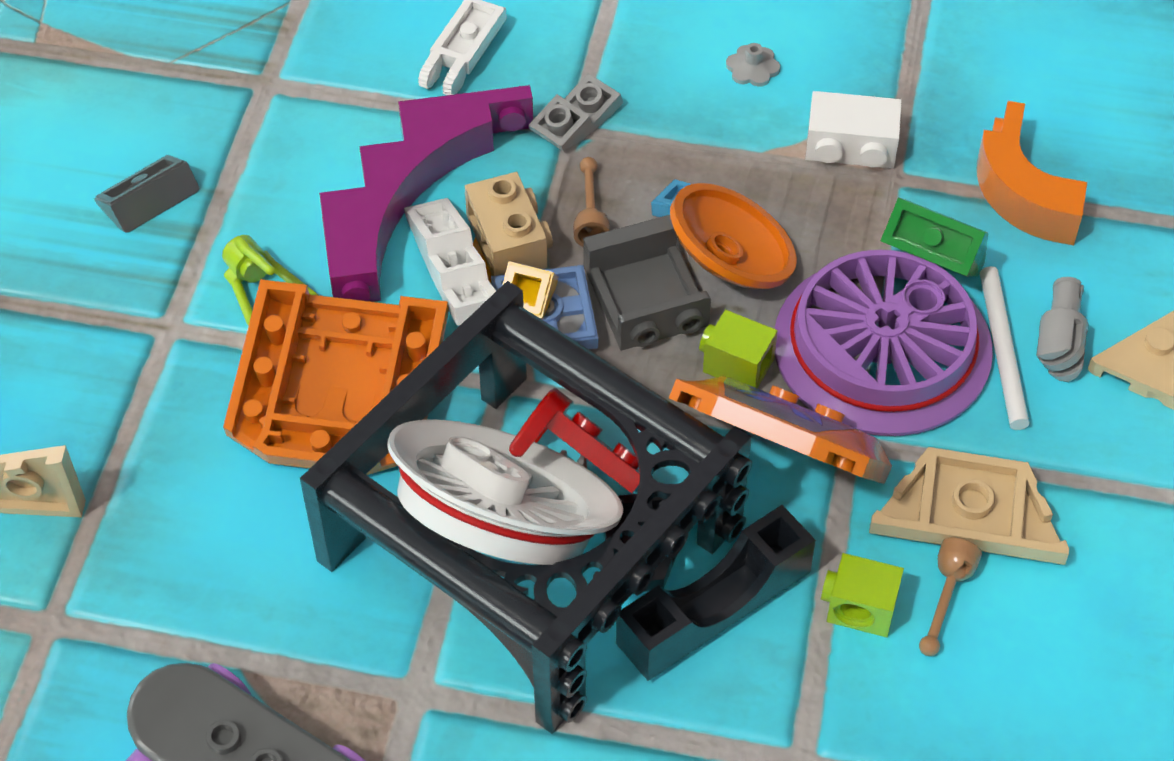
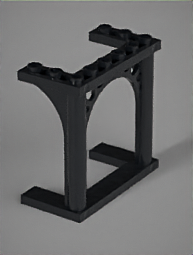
(542, 638)

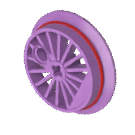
(820, 345)

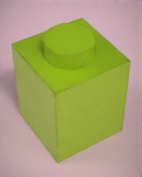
(738, 348)

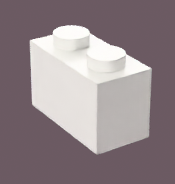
(853, 129)

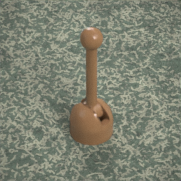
(590, 217)
(958, 562)

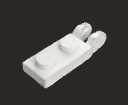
(462, 44)

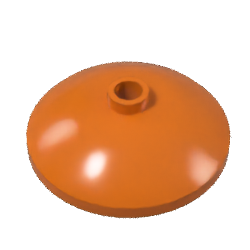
(732, 236)

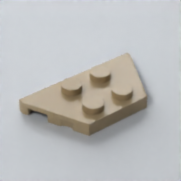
(1143, 361)
(975, 500)

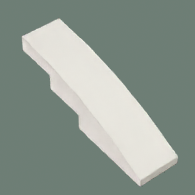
(450, 256)

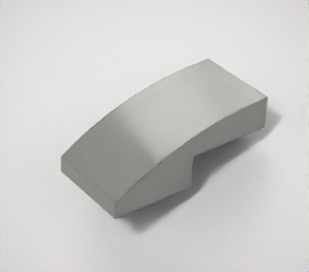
(578, 114)

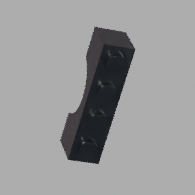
(673, 623)

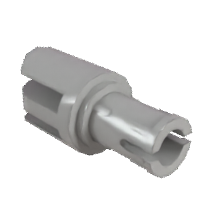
(1063, 331)

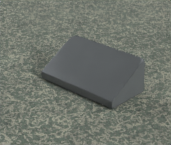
(148, 193)

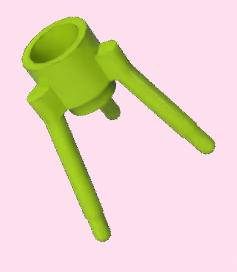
(250, 264)

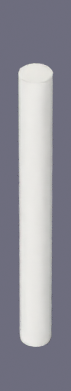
(1004, 349)

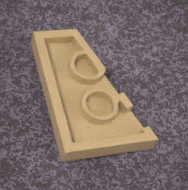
(40, 483)

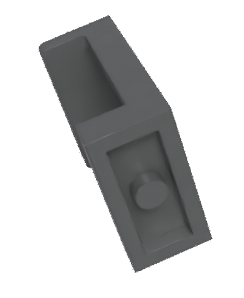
(644, 283)

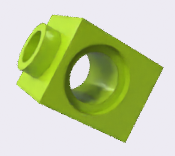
(862, 594)

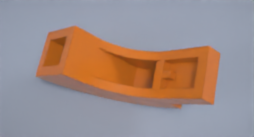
(1022, 193)

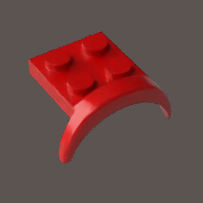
(580, 435)

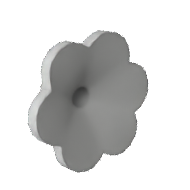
(753, 65)

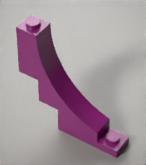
(436, 139)

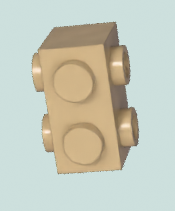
(507, 223)

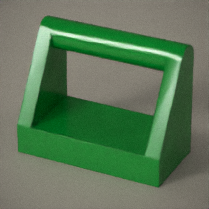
(936, 238)

